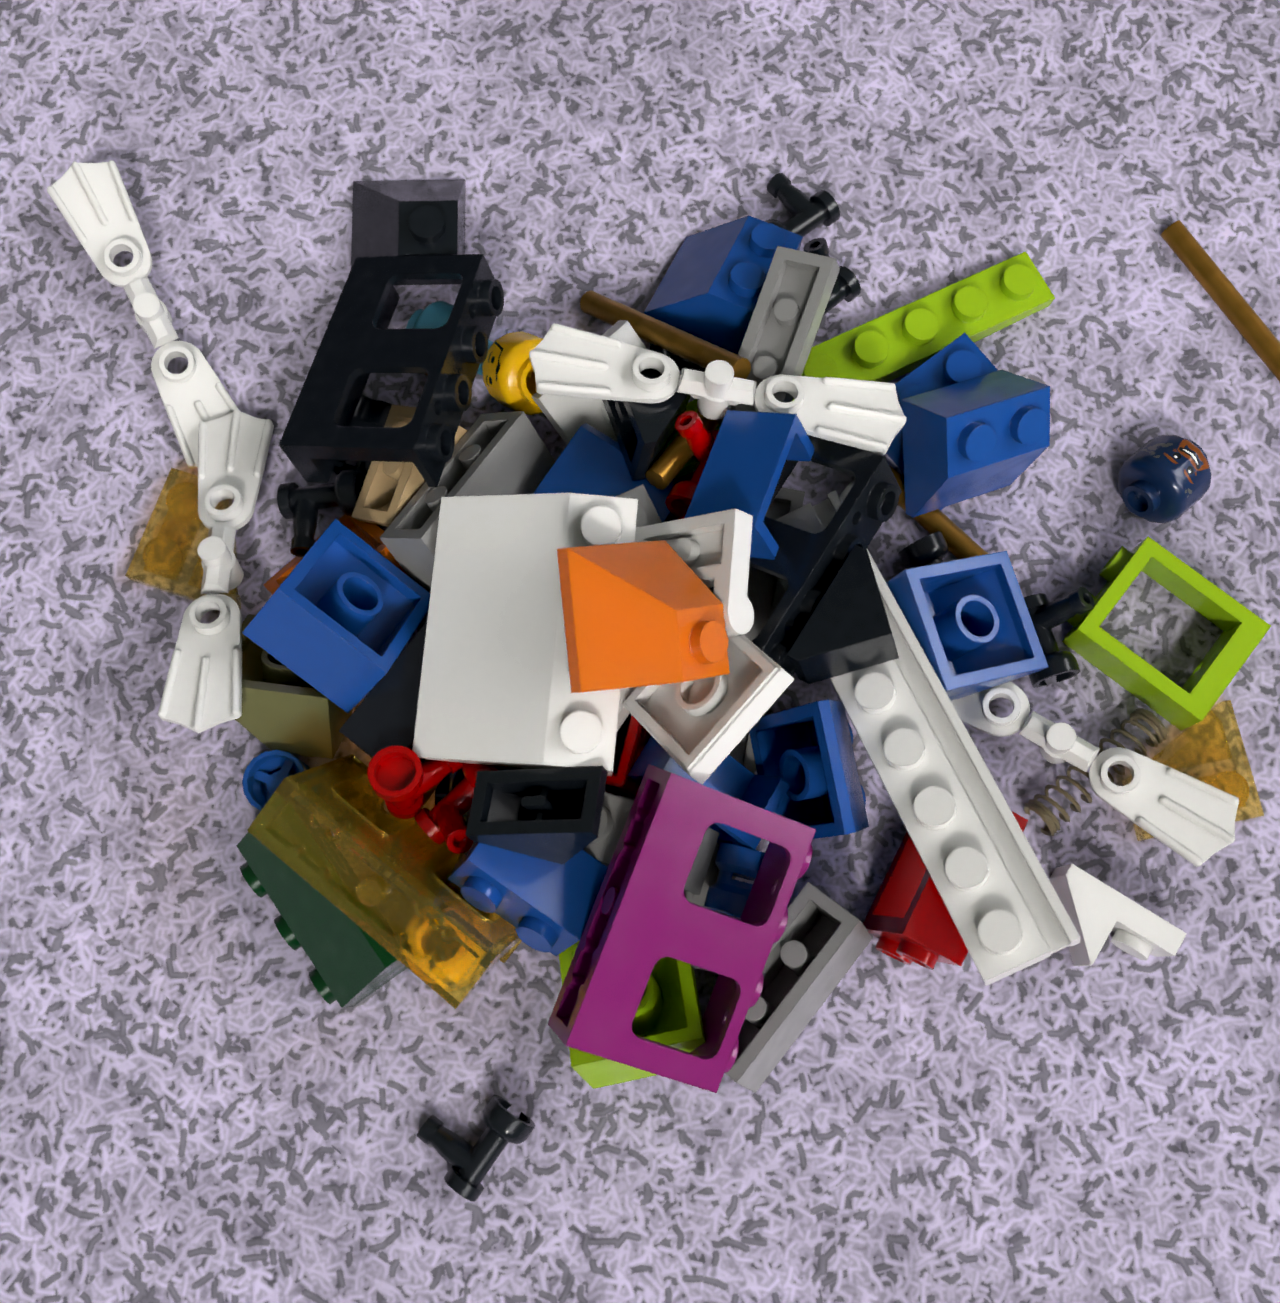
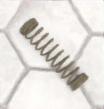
(1048, 817)

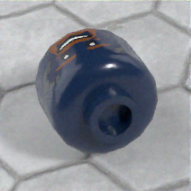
(1166, 476)

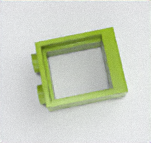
(1177, 705)

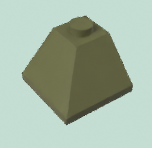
(285, 708)

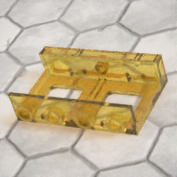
(383, 876)

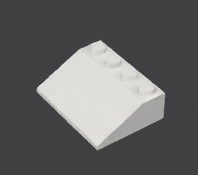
(497, 636)

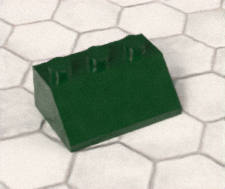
(344, 956)

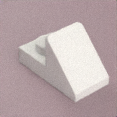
(1101, 909)

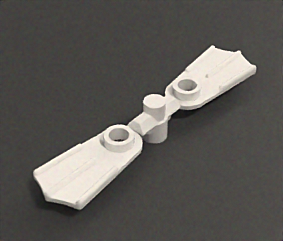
(105, 223)
(604, 368)
(207, 660)
(1164, 802)

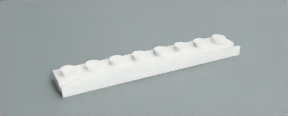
(948, 797)

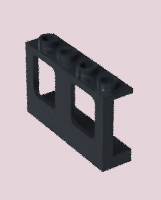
(362, 344)
(813, 559)

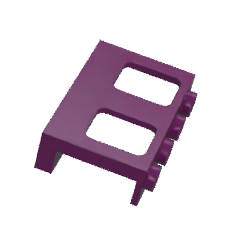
(646, 918)

